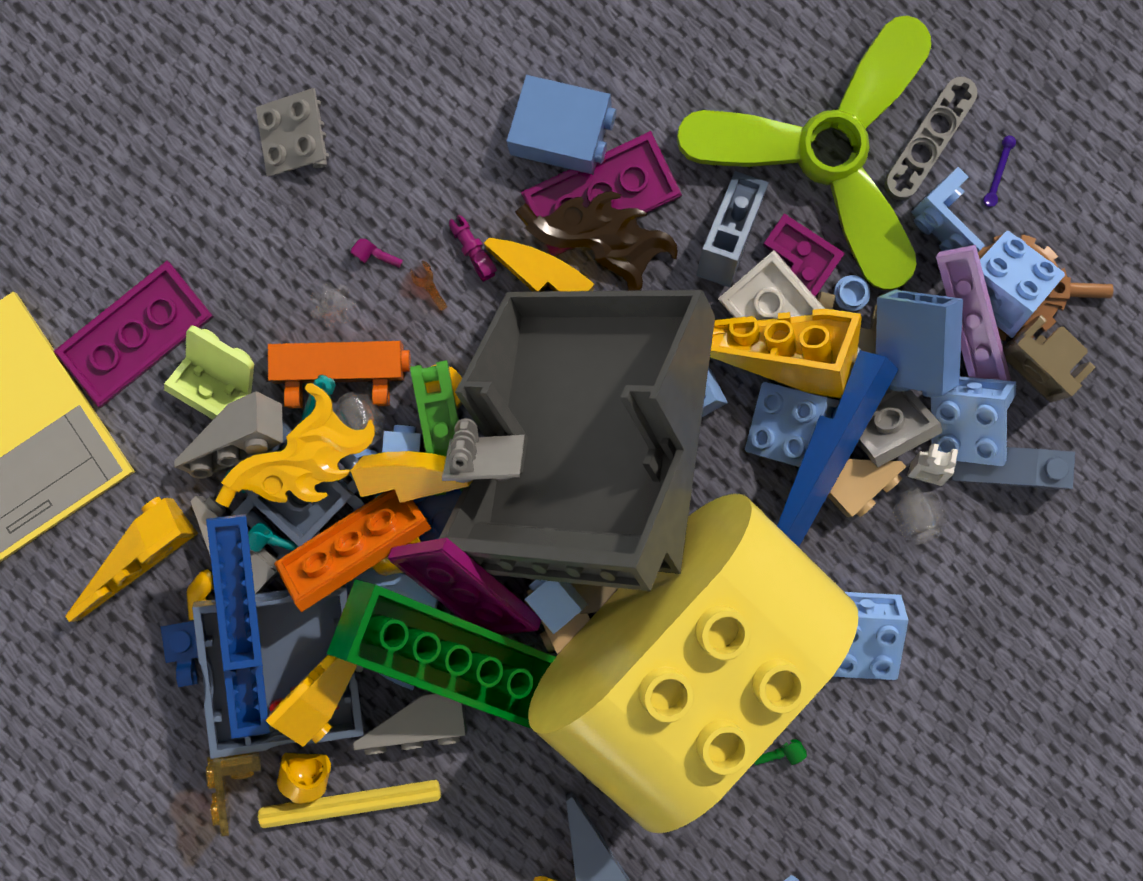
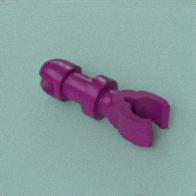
(472, 247)

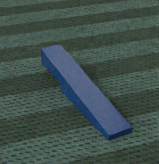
(834, 442)
(238, 625)

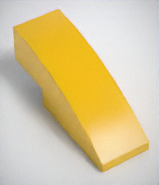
(537, 268)
(407, 472)

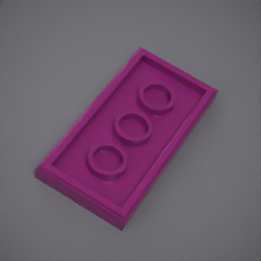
(631, 169)
(133, 334)
(464, 586)

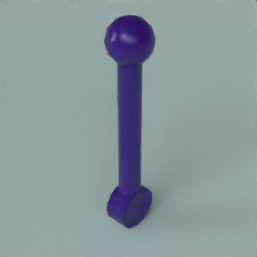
(991, 198)

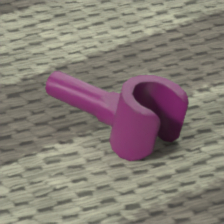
(364, 249)

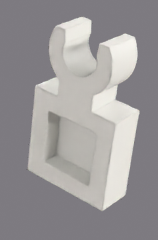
(933, 465)

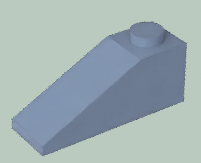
(731, 229)
(1024, 469)
(590, 852)

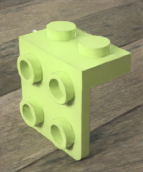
(210, 373)

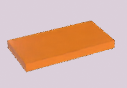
(349, 548)

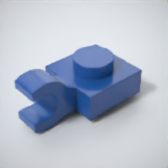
(181, 646)

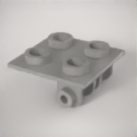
(292, 133)
(482, 457)

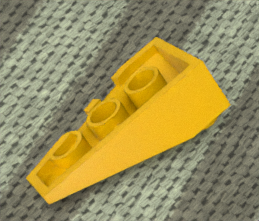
(798, 351)
(144, 544)
(310, 705)

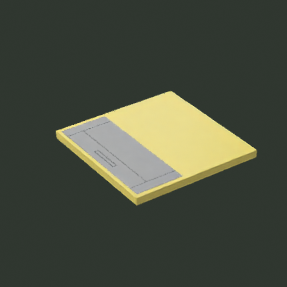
(50, 437)

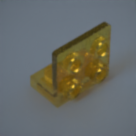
(238, 767)

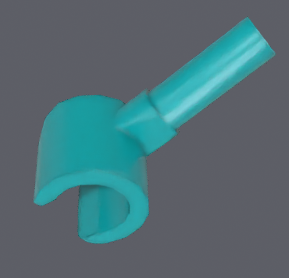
(262, 535)

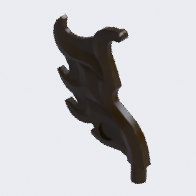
(605, 230)

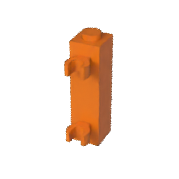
(341, 361)

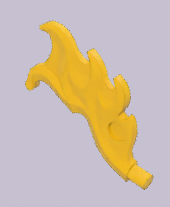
(307, 460)

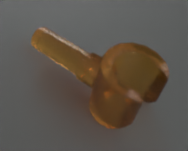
(427, 283)

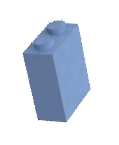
(561, 124)
(921, 339)

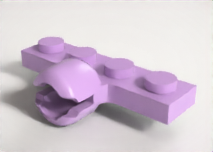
(980, 336)

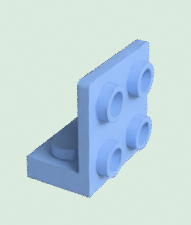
(935, 217)
(1017, 281)
(975, 420)
(786, 422)
(878, 638)

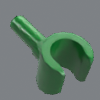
(794, 753)

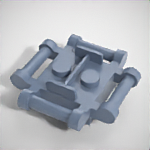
(297, 517)

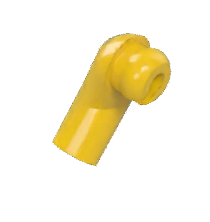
(199, 589)

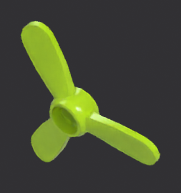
(864, 213)

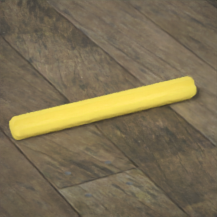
(350, 804)

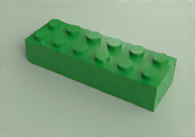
(438, 652)

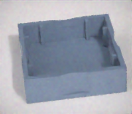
(290, 650)

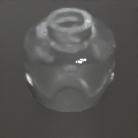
(357, 409)
(919, 516)

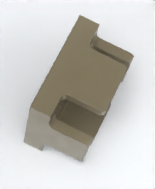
(1048, 361)

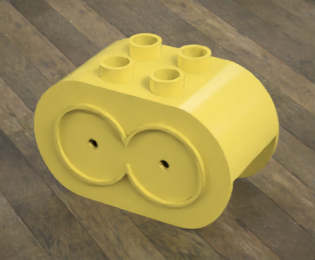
(701, 674)

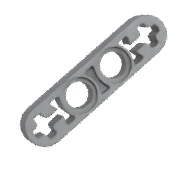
(932, 140)

